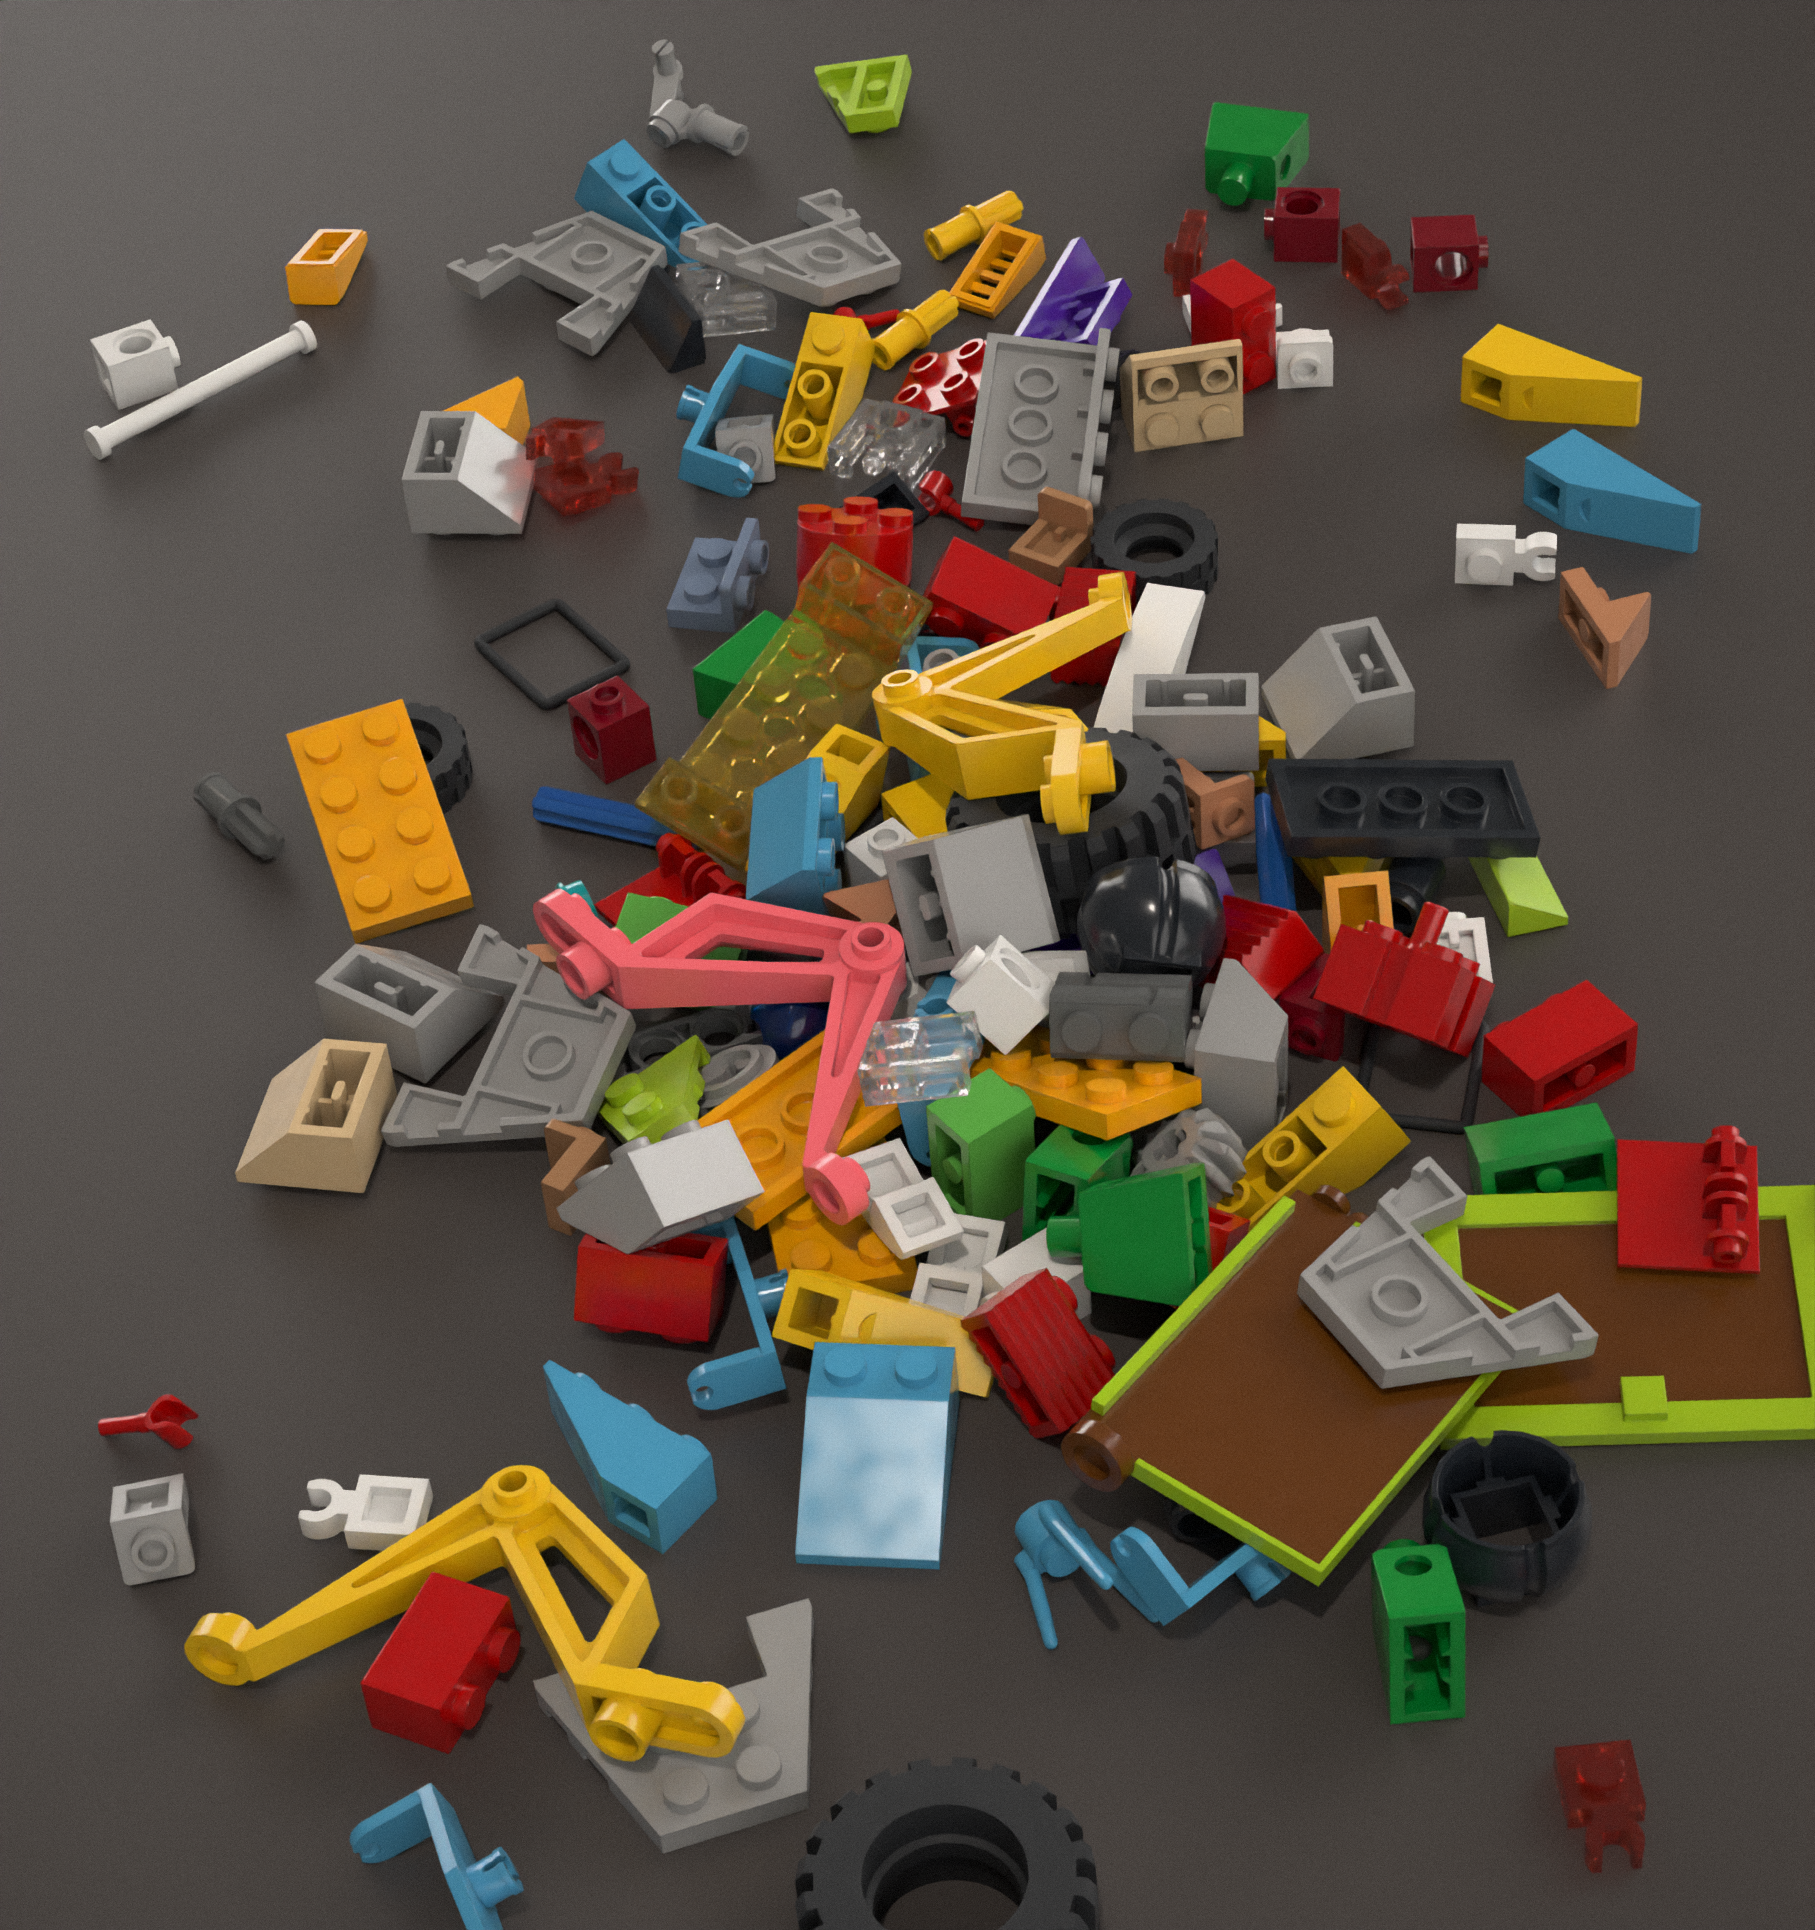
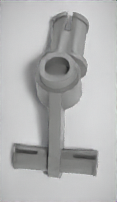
(674, 120)

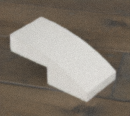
(903, 1207)
(954, 1271)

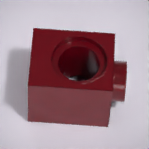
(1304, 224)
(1438, 235)
(611, 729)

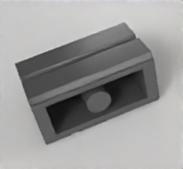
(1120, 1016)

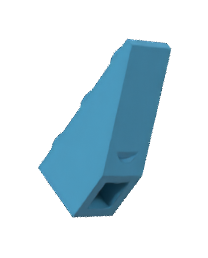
(636, 196)
(1608, 496)
(637, 1468)

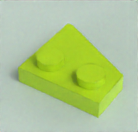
(866, 92)
(657, 1096)

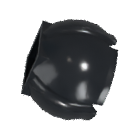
(1151, 919)
(1501, 1489)

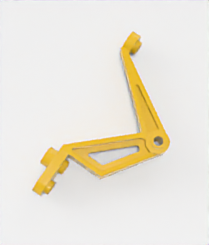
(1009, 744)
(509, 1527)

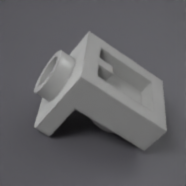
(750, 441)
(152, 1529)

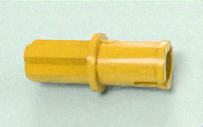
(972, 224)
(914, 328)

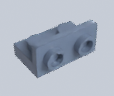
(719, 581)

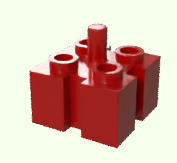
(1407, 982)

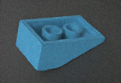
(877, 1455)

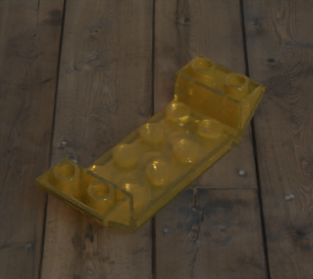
(813, 673)

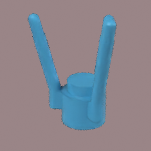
(1058, 1546)

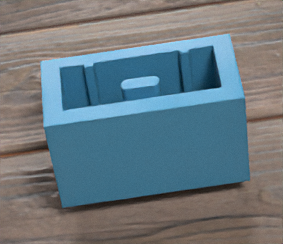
(795, 839)

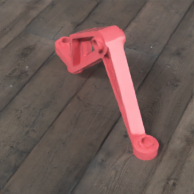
(858, 975)

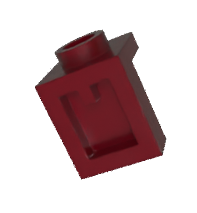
(1312, 1025)

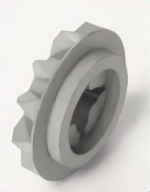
(732, 1071)

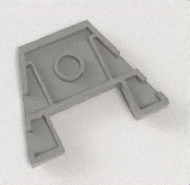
(579, 258)
(814, 264)
(542, 1064)
(1411, 1312)
(764, 1777)

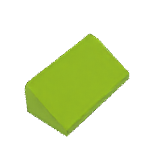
(1520, 894)

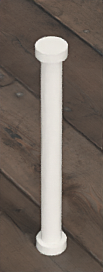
(102, 440)

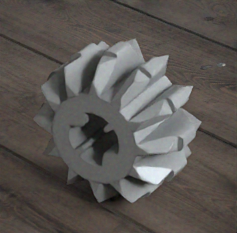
(1196, 1139)

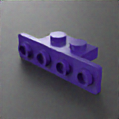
(1075, 300)

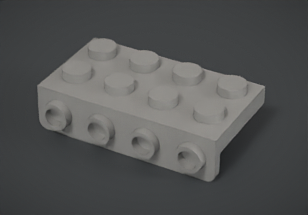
(1038, 424)

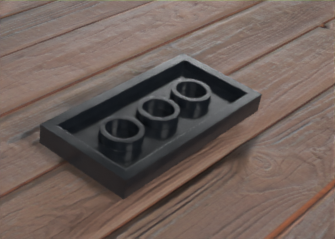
(1401, 808)

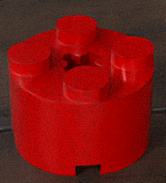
(871, 534)

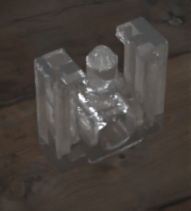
(725, 300)
(892, 437)
(919, 1058)

